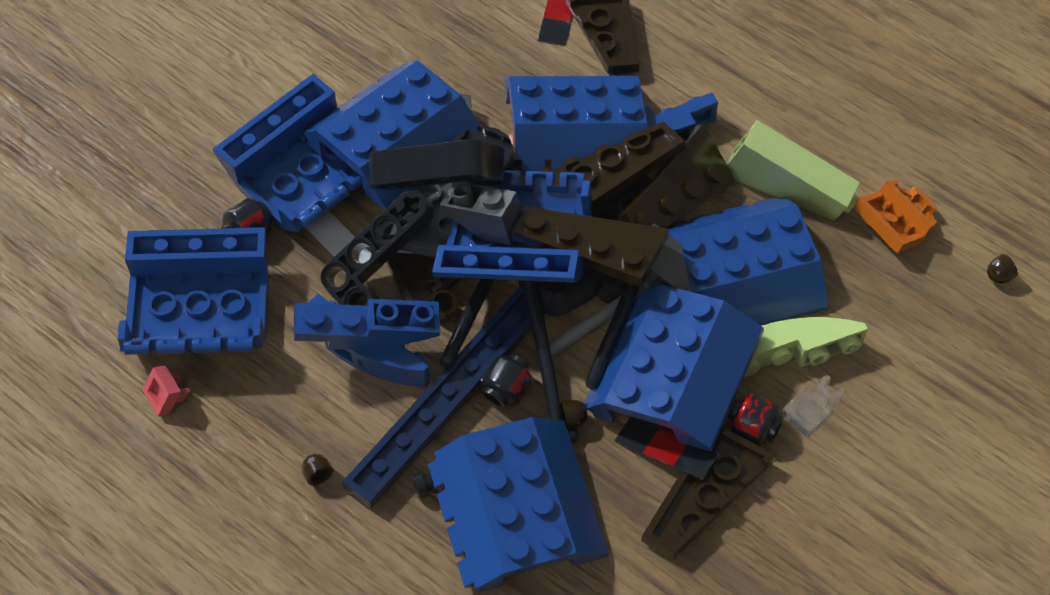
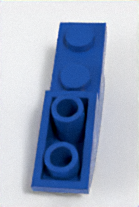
(686, 116)
(369, 326)
(387, 363)

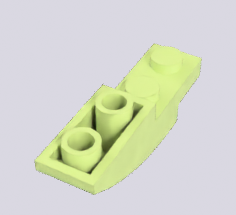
(807, 340)

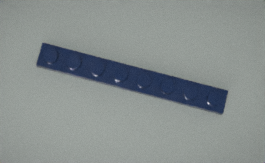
(439, 402)

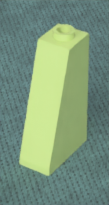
(789, 171)

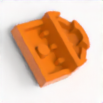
(898, 215)

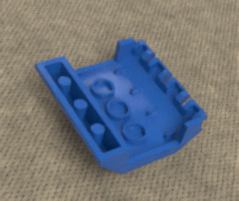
(398, 111)
(570, 116)
(278, 167)
(481, 259)
(755, 260)
(195, 291)
(677, 364)
(515, 501)

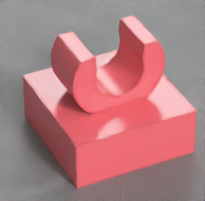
(163, 390)

